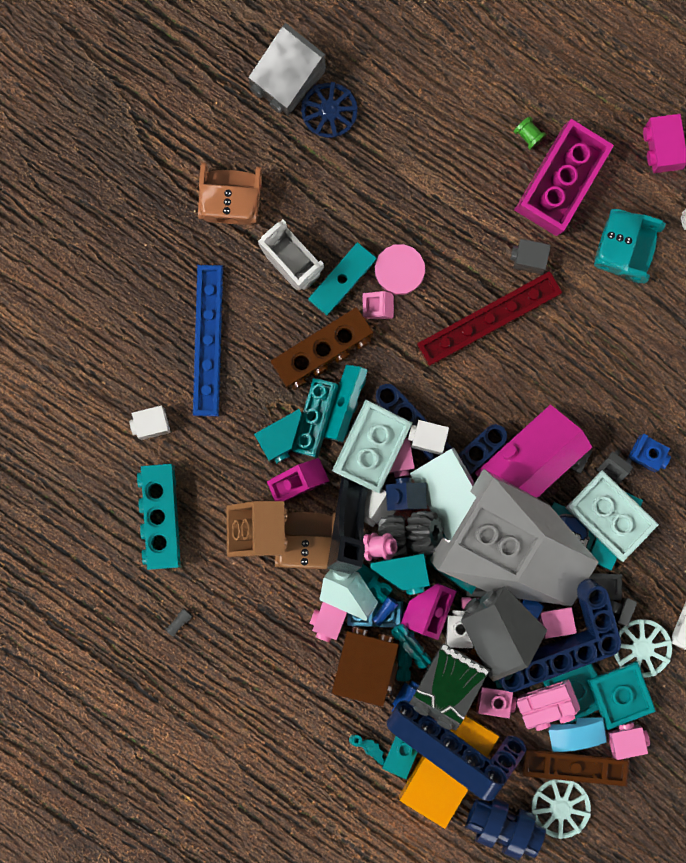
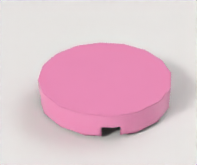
(399, 269)

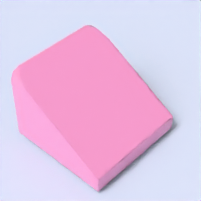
(378, 305)

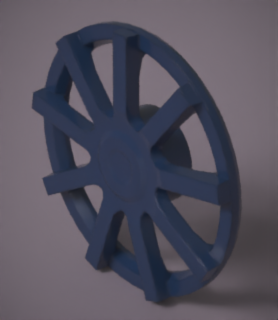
(329, 109)

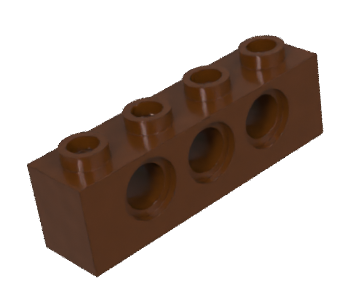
(350, 322)

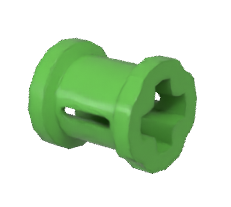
(530, 133)

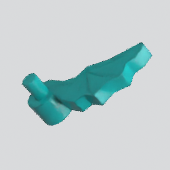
(369, 747)

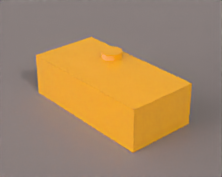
(433, 790)

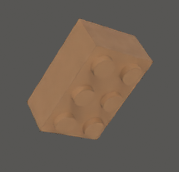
(256, 529)

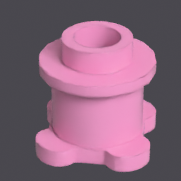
(379, 546)

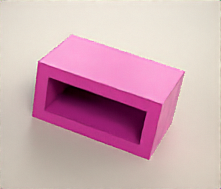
(665, 143)

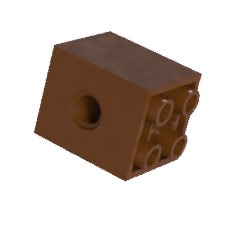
(366, 667)

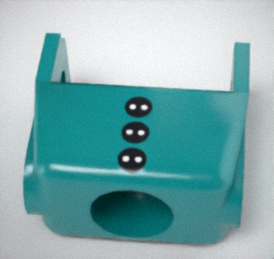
(628, 245)

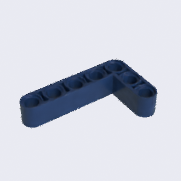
(481, 442)
(569, 647)
(453, 754)

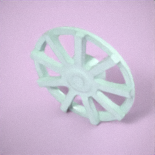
(643, 648)
(562, 808)

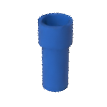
(388, 606)

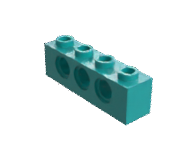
(169, 528)

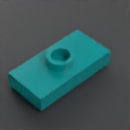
(399, 758)

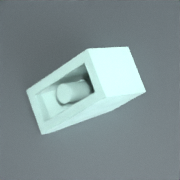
(348, 594)

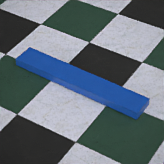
(208, 340)

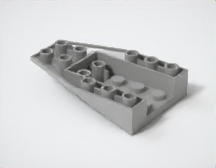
(515, 544)

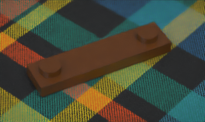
(575, 767)

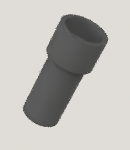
(182, 618)

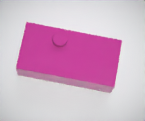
(564, 177)
(539, 452)

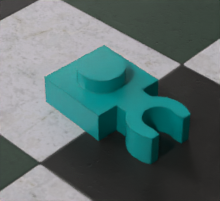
(378, 589)

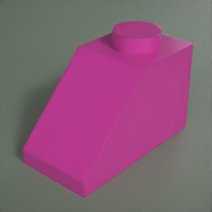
(298, 480)
(429, 611)

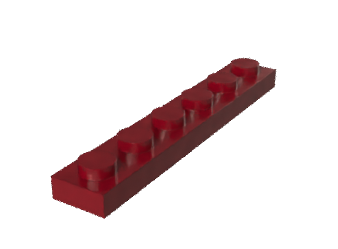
(489, 318)

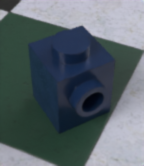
(406, 495)

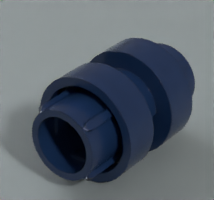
(515, 832)

